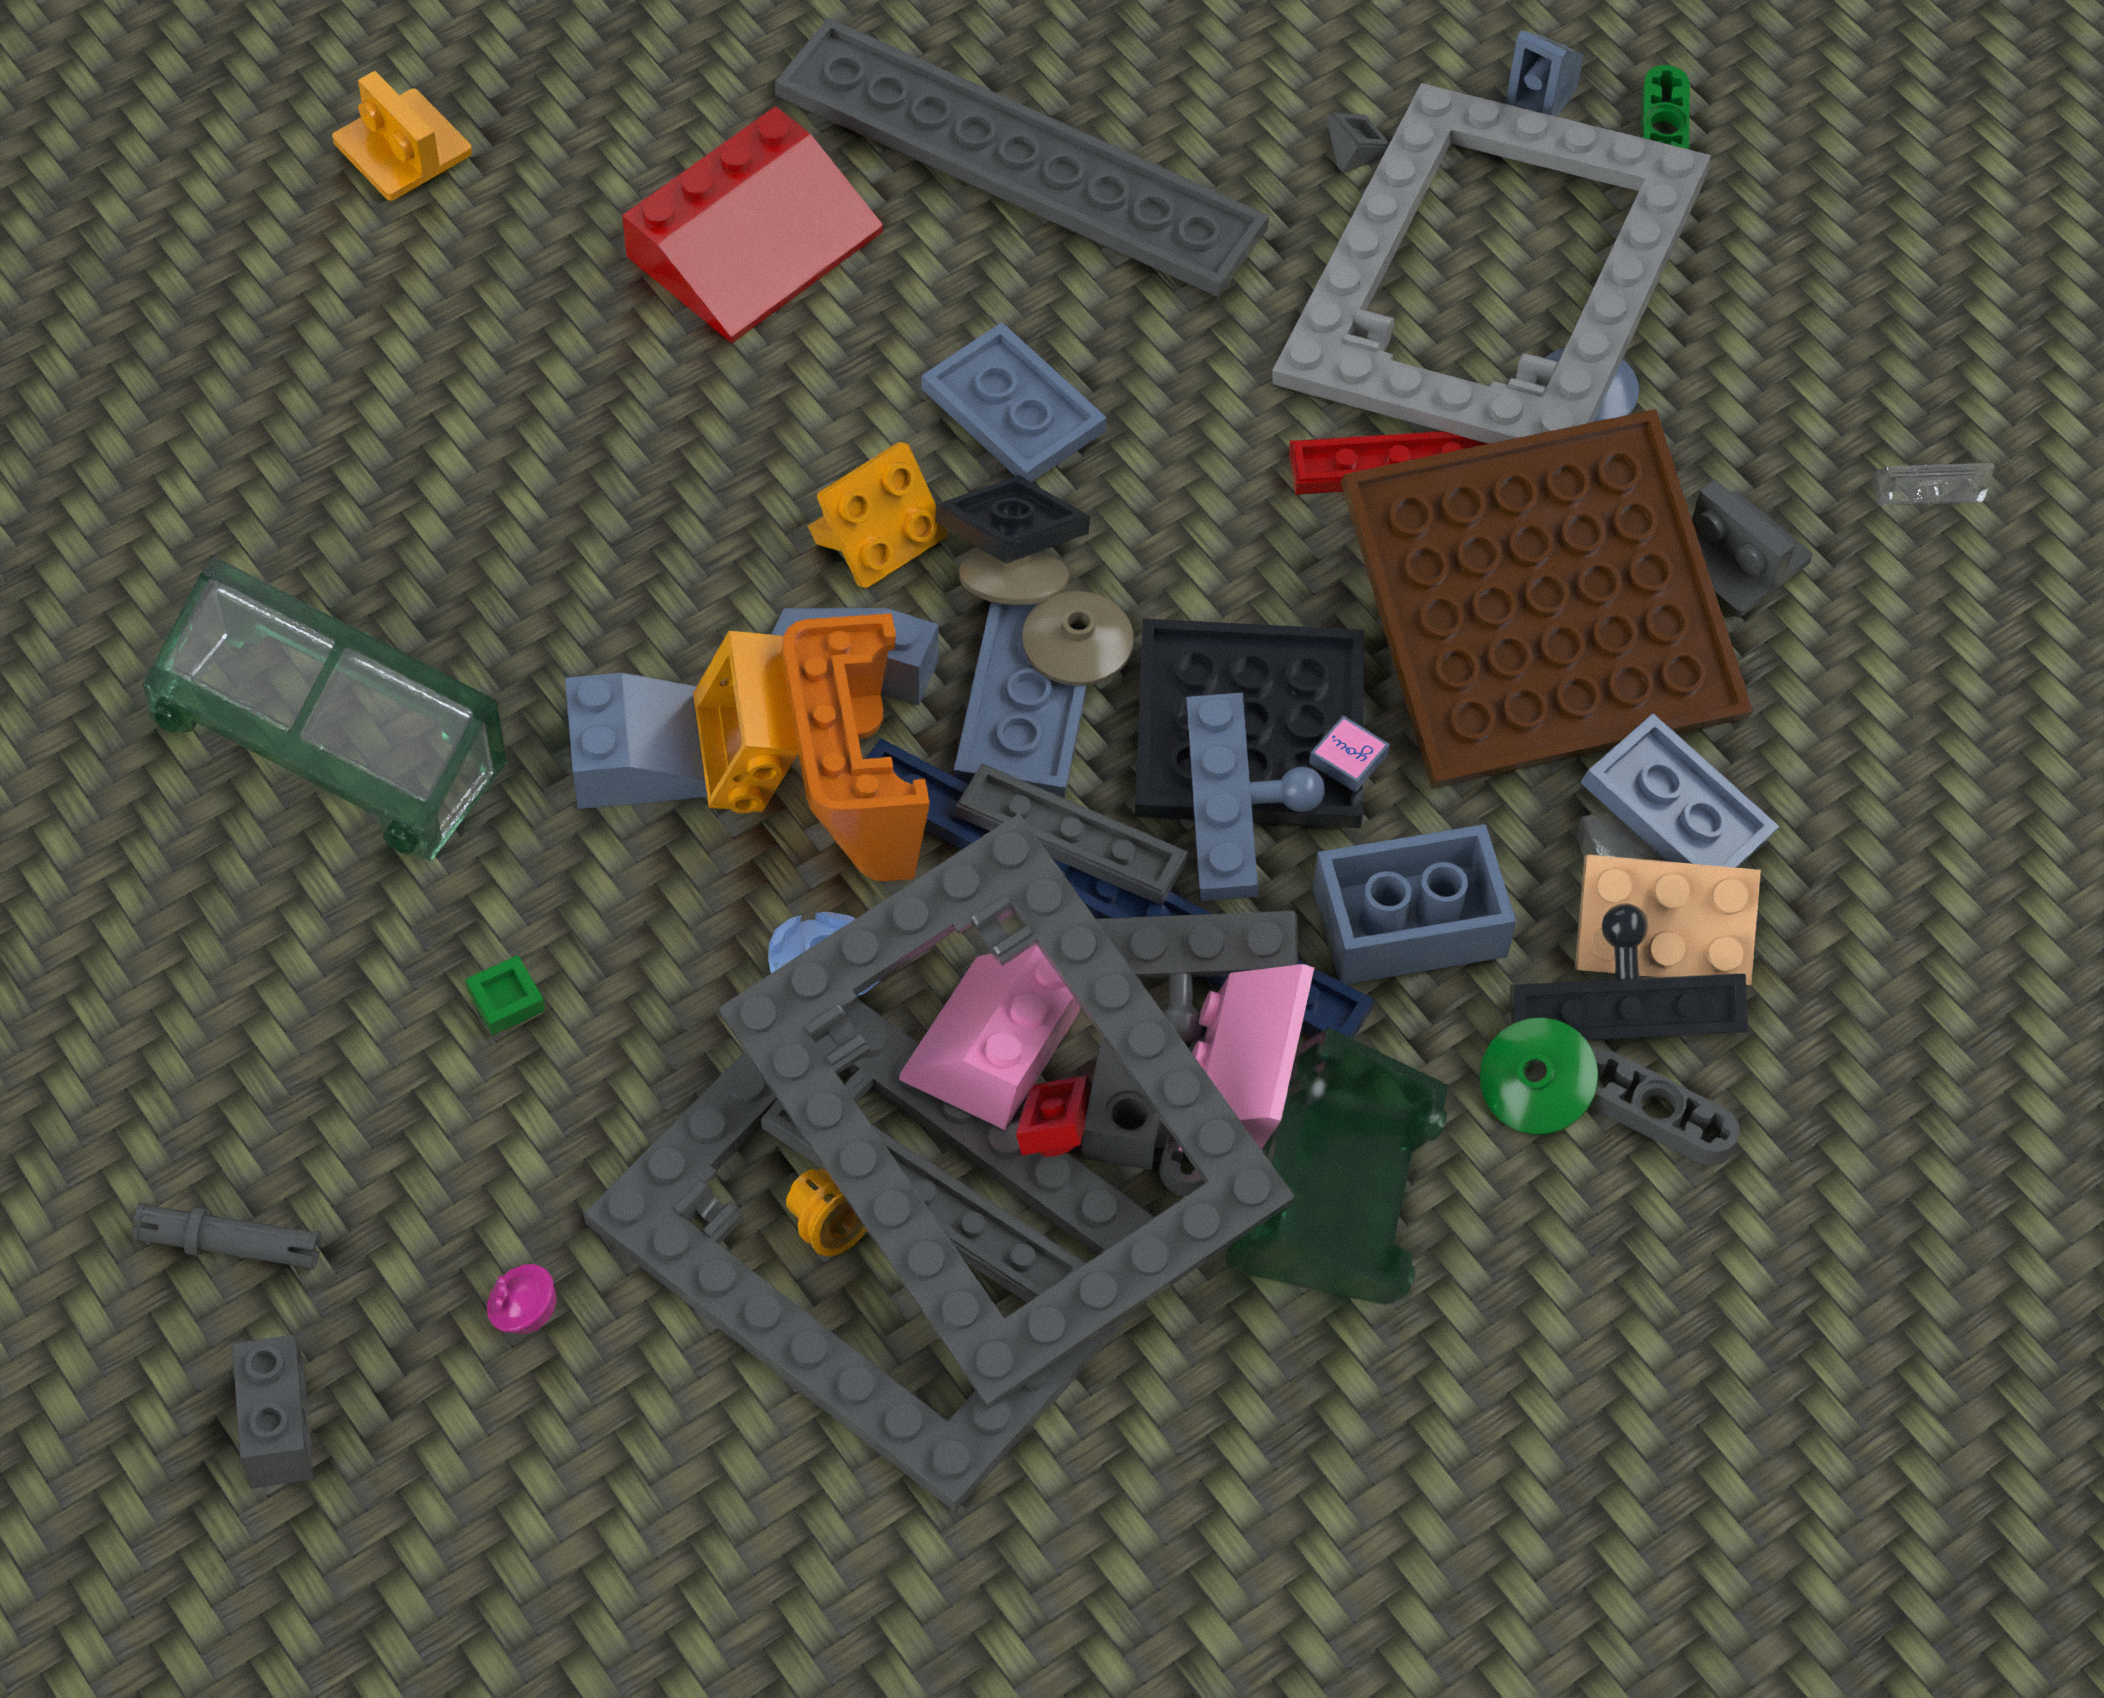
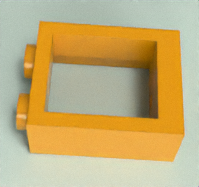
(744, 722)

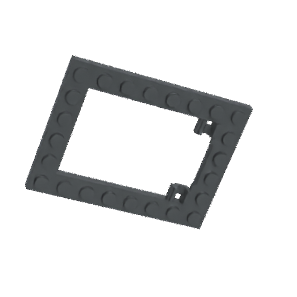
(981, 887)
(667, 1187)

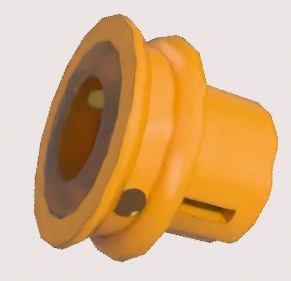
(823, 1214)

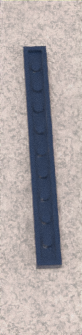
(1329, 1000)

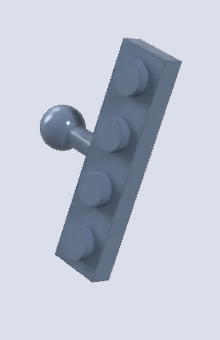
(1225, 796)

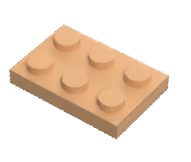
(1695, 914)

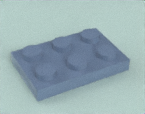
(1013, 403)
(1677, 799)

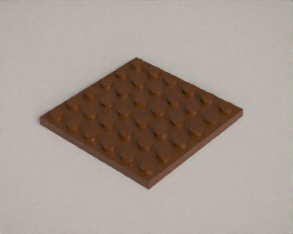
(1544, 597)

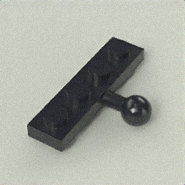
(1634, 1004)

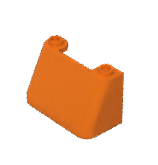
(835, 700)

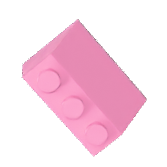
(994, 1036)
(1254, 1042)

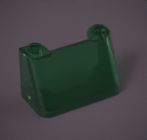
(1347, 1161)

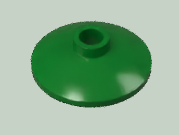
(1556, 1099)

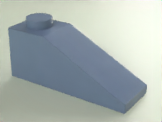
(907, 666)

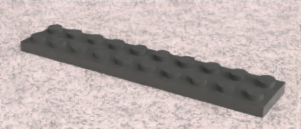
(1023, 156)

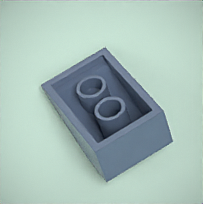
(633, 740)

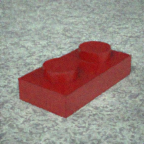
(1054, 1117)

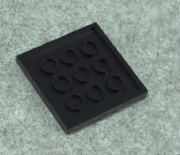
(1293, 694)

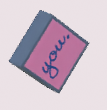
(1349, 753)

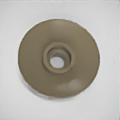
(1015, 583)
(1072, 654)

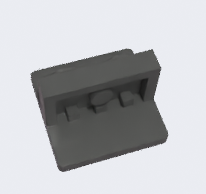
(1743, 548)

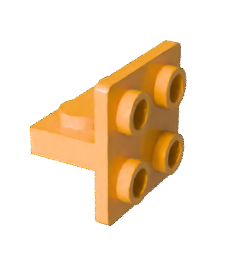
(399, 138)
(879, 515)

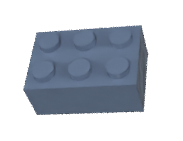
(1413, 904)

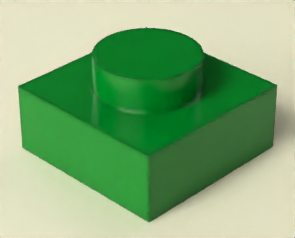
(505, 995)

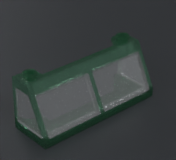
(328, 706)

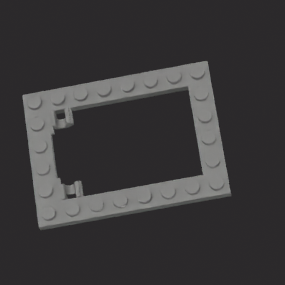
(1355, 371)

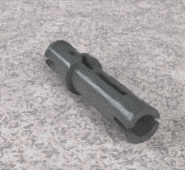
(202, 1232)

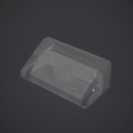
(1932, 484)

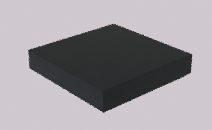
(1012, 519)

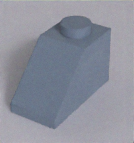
(1543, 74)

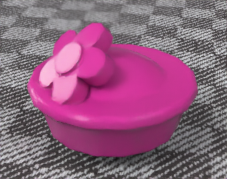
(522, 1299)

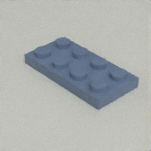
(1015, 713)

